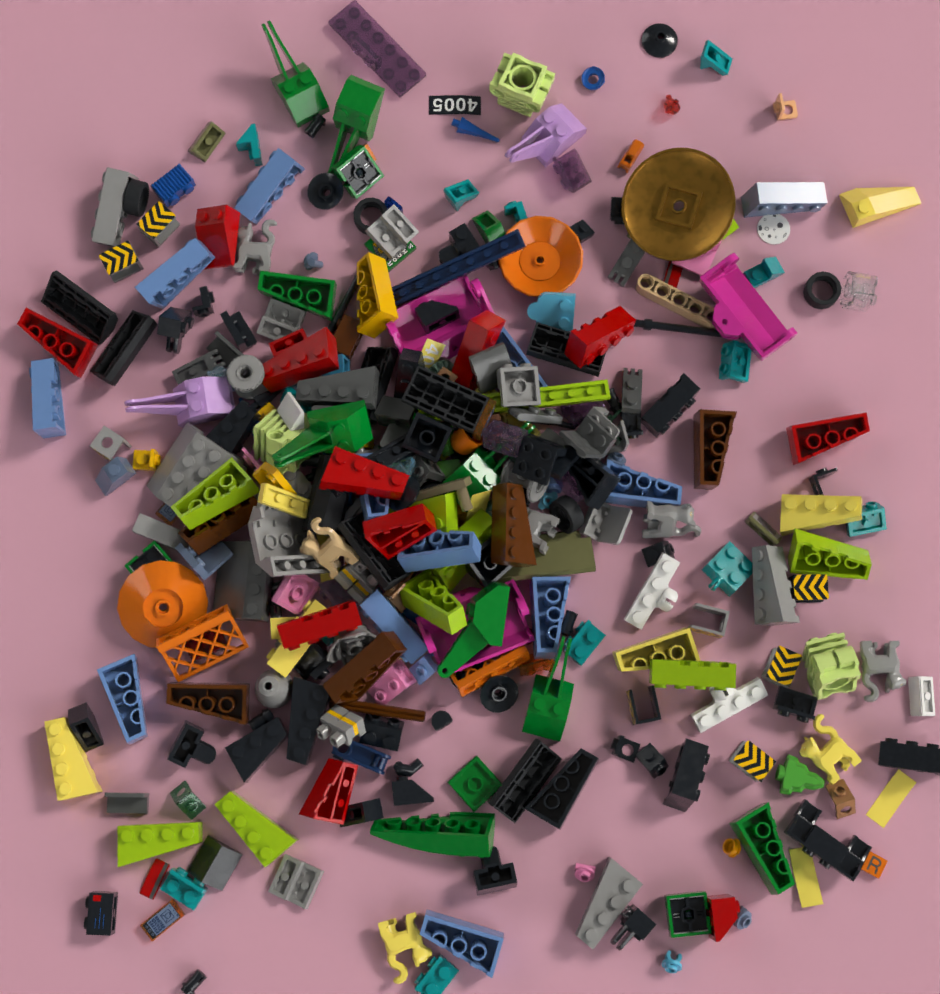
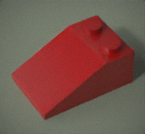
(218, 231)

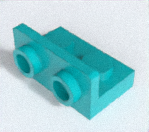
(735, 361)
(872, 520)
(584, 642)
(184, 888)
(437, 976)

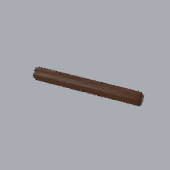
(382, 710)

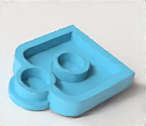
(554, 310)

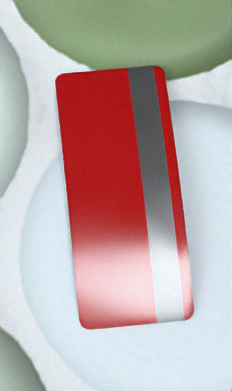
(672, 275)
(154, 878)

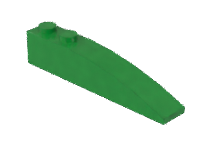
(455, 834)

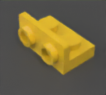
(269, 474)

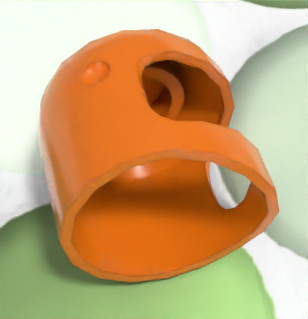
(463, 443)

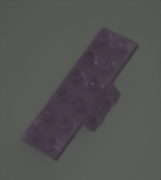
(377, 48)

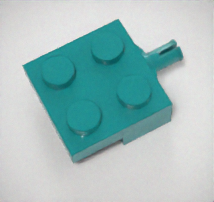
(728, 569)

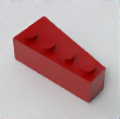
(479, 335)
(600, 335)
(819, 436)

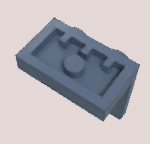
(208, 561)

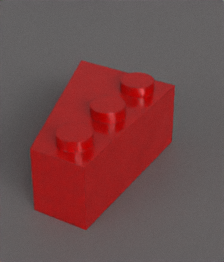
(399, 529)
(331, 792)

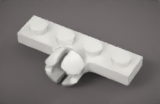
(654, 592)
(728, 703)

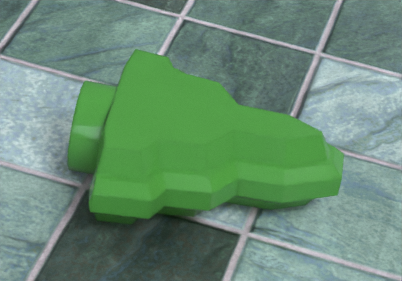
(796, 777)

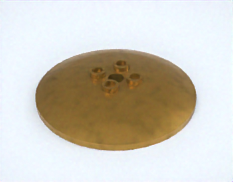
(671, 178)

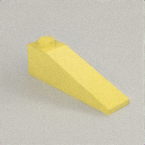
(870, 204)

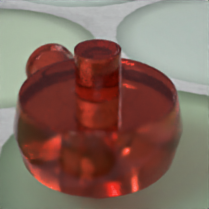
(671, 105)

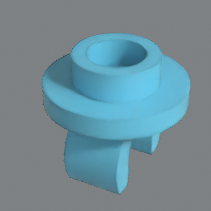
(671, 965)

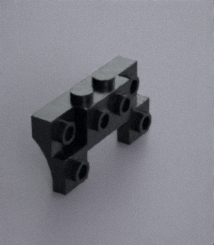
(830, 851)

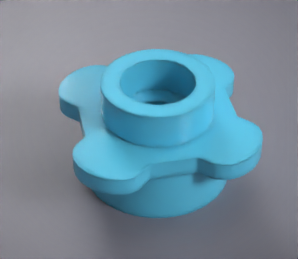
(551, 496)

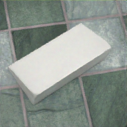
(291, 412)
(921, 696)

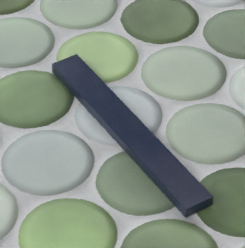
(458, 267)

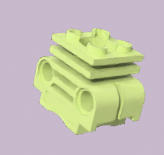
(517, 71)
(271, 436)
(830, 665)

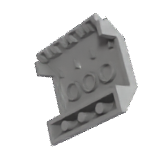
(188, 464)
(277, 542)

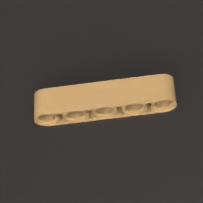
(668, 300)

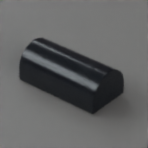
(440, 720)

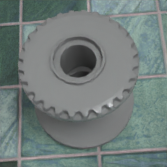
(246, 376)
(534, 490)

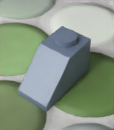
(114, 475)

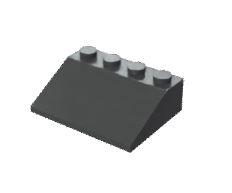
(243, 585)

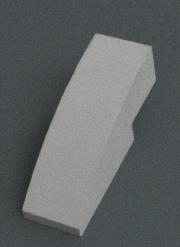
(158, 531)

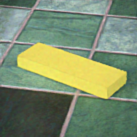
(283, 500)

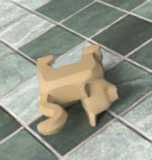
(328, 552)

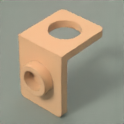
(779, 108)

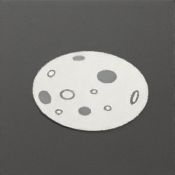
(773, 229)

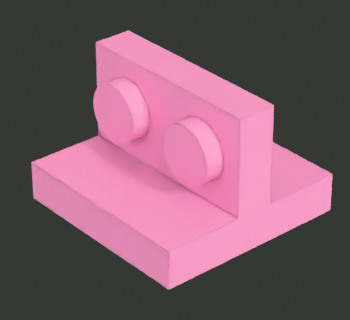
(295, 592)

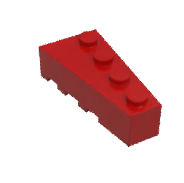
(65, 345)
(302, 361)
(362, 476)
(319, 624)

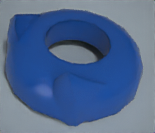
(593, 71)

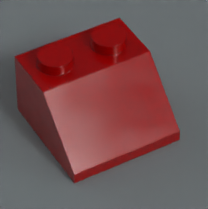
(722, 913)

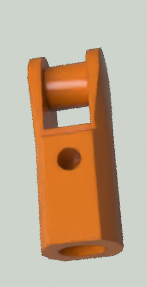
(631, 154)

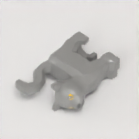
(254, 251)
(663, 521)
(540, 523)
(880, 664)

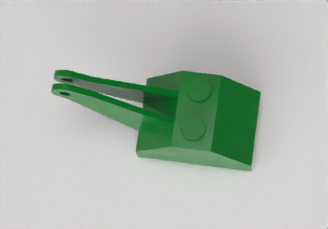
(297, 85)
(356, 114)
(338, 426)
(481, 468)
(485, 626)
(549, 701)

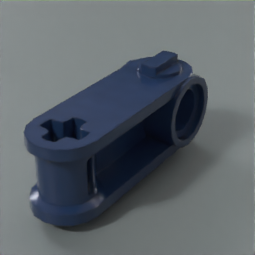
(363, 756)

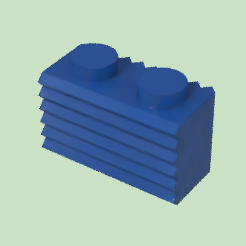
(173, 186)

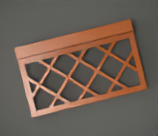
(196, 628)
(495, 667)

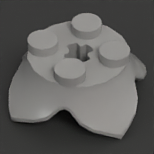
(349, 644)

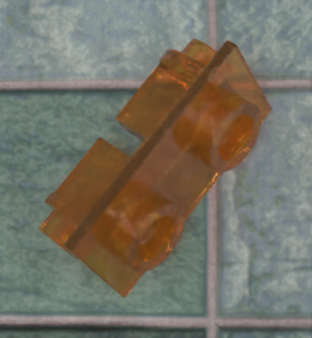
(533, 666)

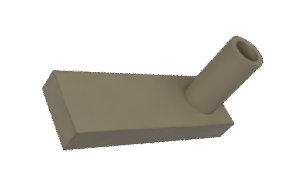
(460, 487)

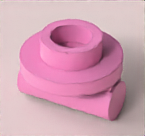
(584, 872)

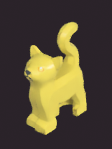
(831, 753)
(403, 940)

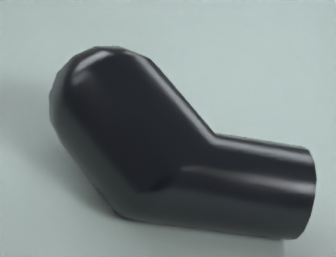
(407, 770)

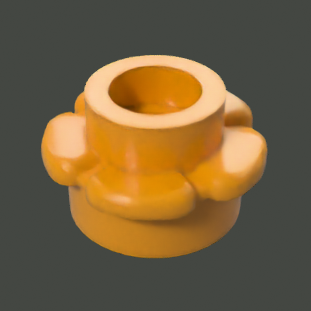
(731, 847)

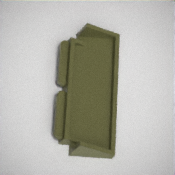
(565, 556)

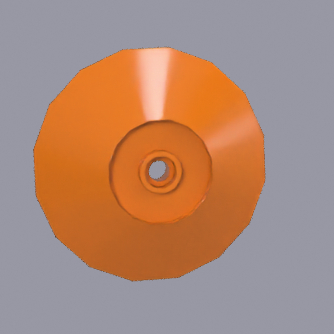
(555, 245)
(156, 585)

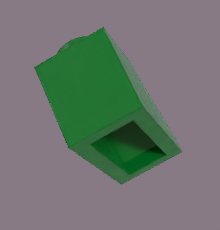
(488, 226)

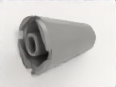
(280, 692)

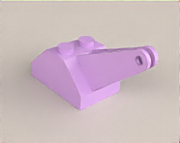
(548, 136)
(195, 401)

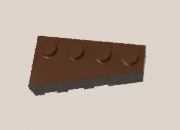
(710, 445)
(219, 527)
(510, 527)
(365, 668)
(220, 700)

